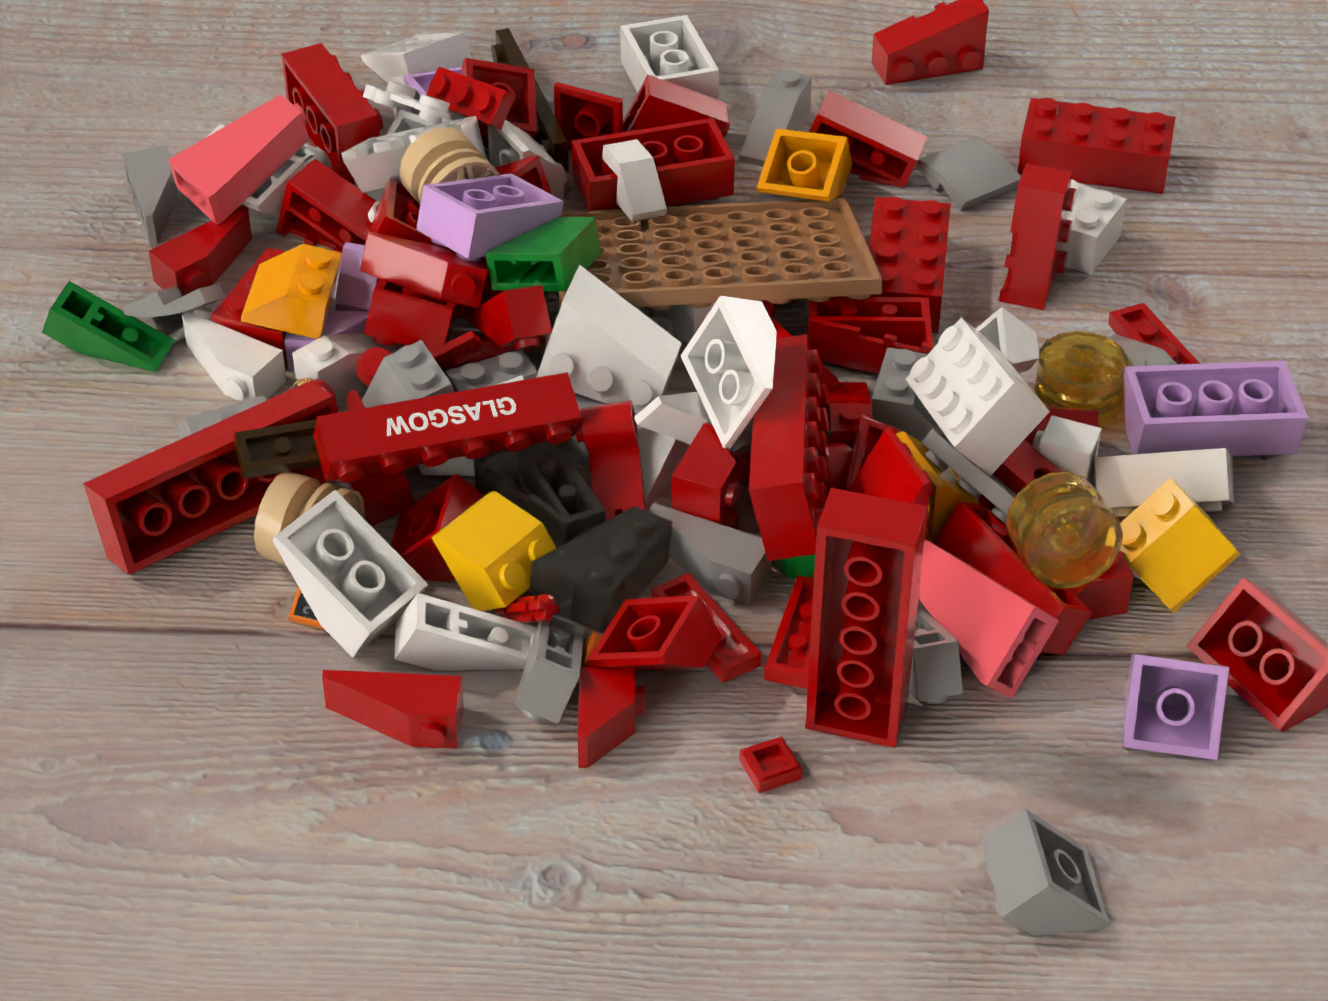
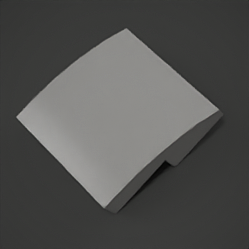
(969, 172)
(171, 301)

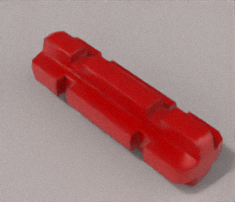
(530, 609)

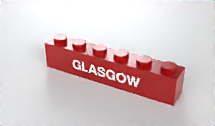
(446, 427)

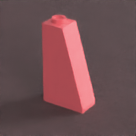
(239, 157)
(993, 625)

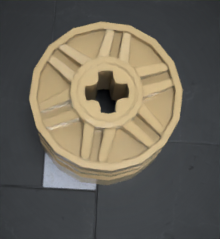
(441, 157)
(287, 500)

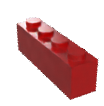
(984, 543)

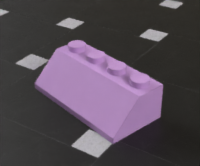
(1213, 406)

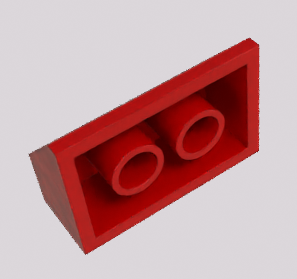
(1269, 654)

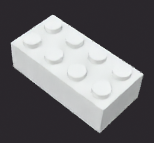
(976, 396)

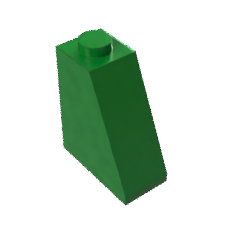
(545, 255)

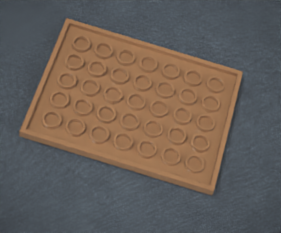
(734, 251)

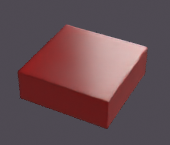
(770, 764)

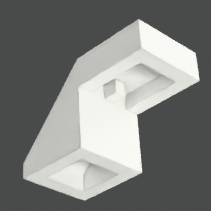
(638, 182)

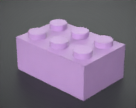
(483, 212)

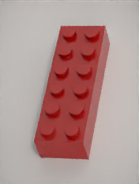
(790, 452)
(192, 484)
(864, 615)

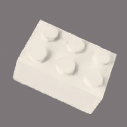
(670, 52)

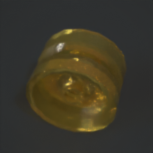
(1082, 373)
(1064, 530)

